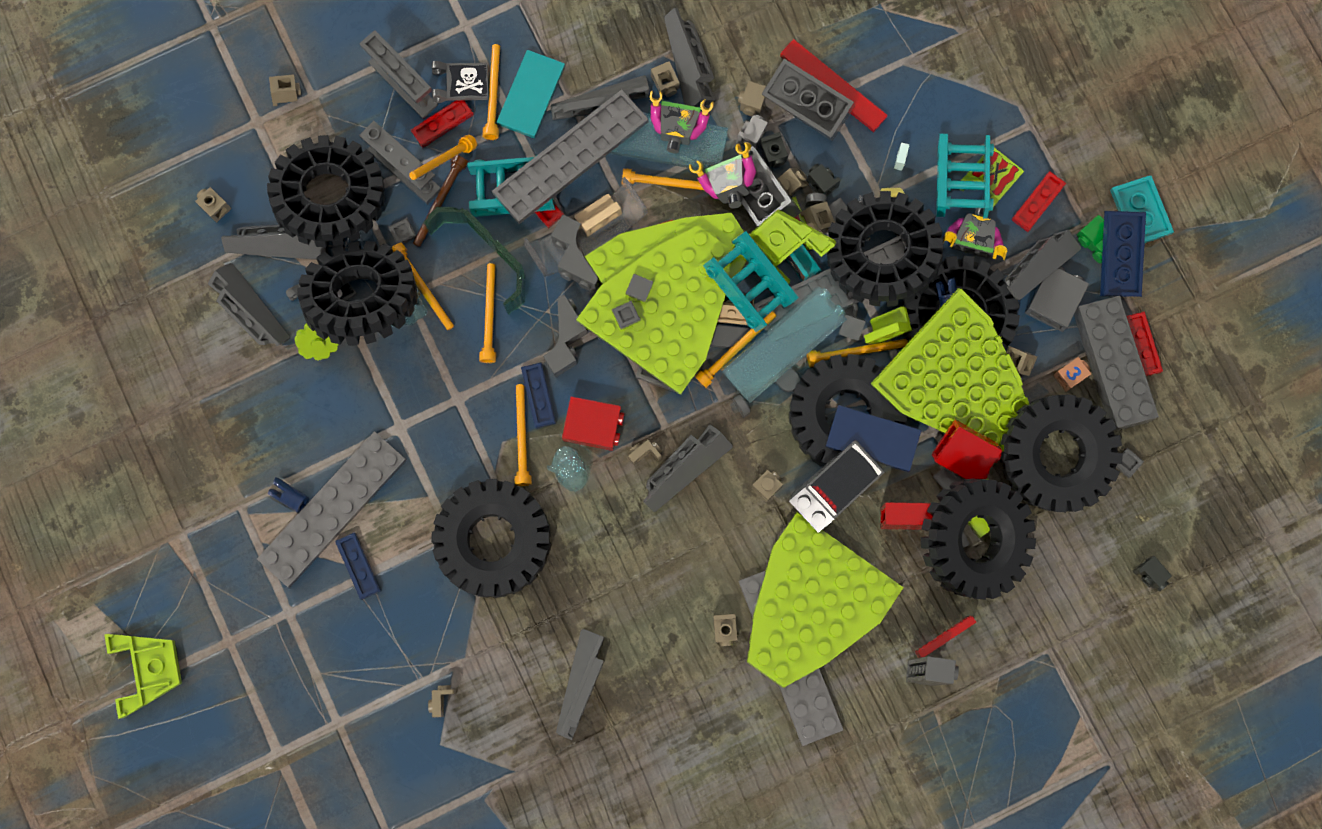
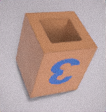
(1072, 374)

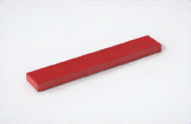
(864, 109)

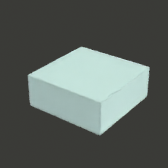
(901, 156)

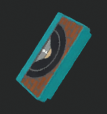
(803, 263)

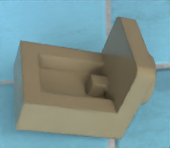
(793, 180)
(640, 451)
(436, 705)

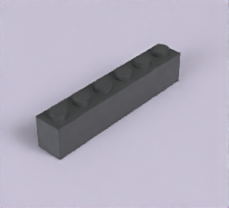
(932, 671)

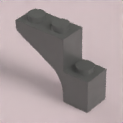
(573, 264)
(561, 357)

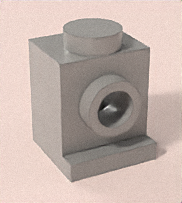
(753, 131)

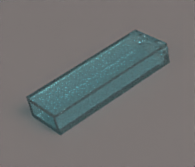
(647, 145)
(784, 344)

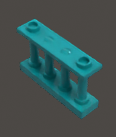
(946, 166)
(489, 207)
(766, 271)

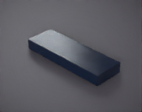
(538, 395)
(358, 566)

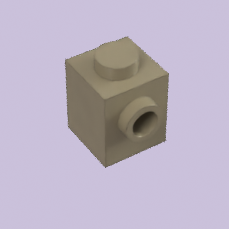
(752, 99)
(767, 485)

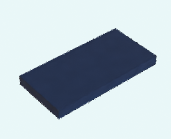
(1123, 253)
(883, 439)

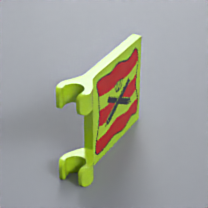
(1002, 175)

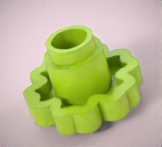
(311, 345)

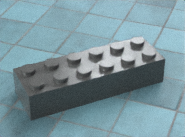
(1115, 363)

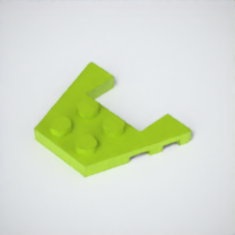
(784, 234)
(154, 669)

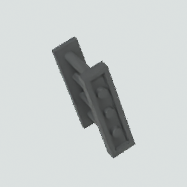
(398, 74)
(399, 161)

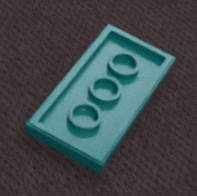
(530, 94)

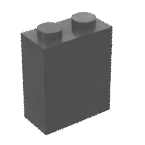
(1057, 299)

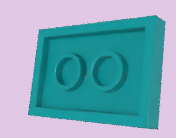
(1143, 196)

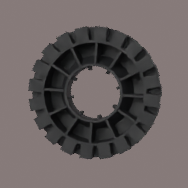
(331, 221)
(892, 280)
(977, 282)
(351, 319)
(823, 382)
(1096, 454)
(456, 523)
(1008, 542)

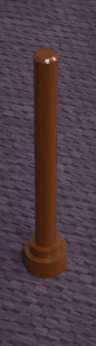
(458, 164)

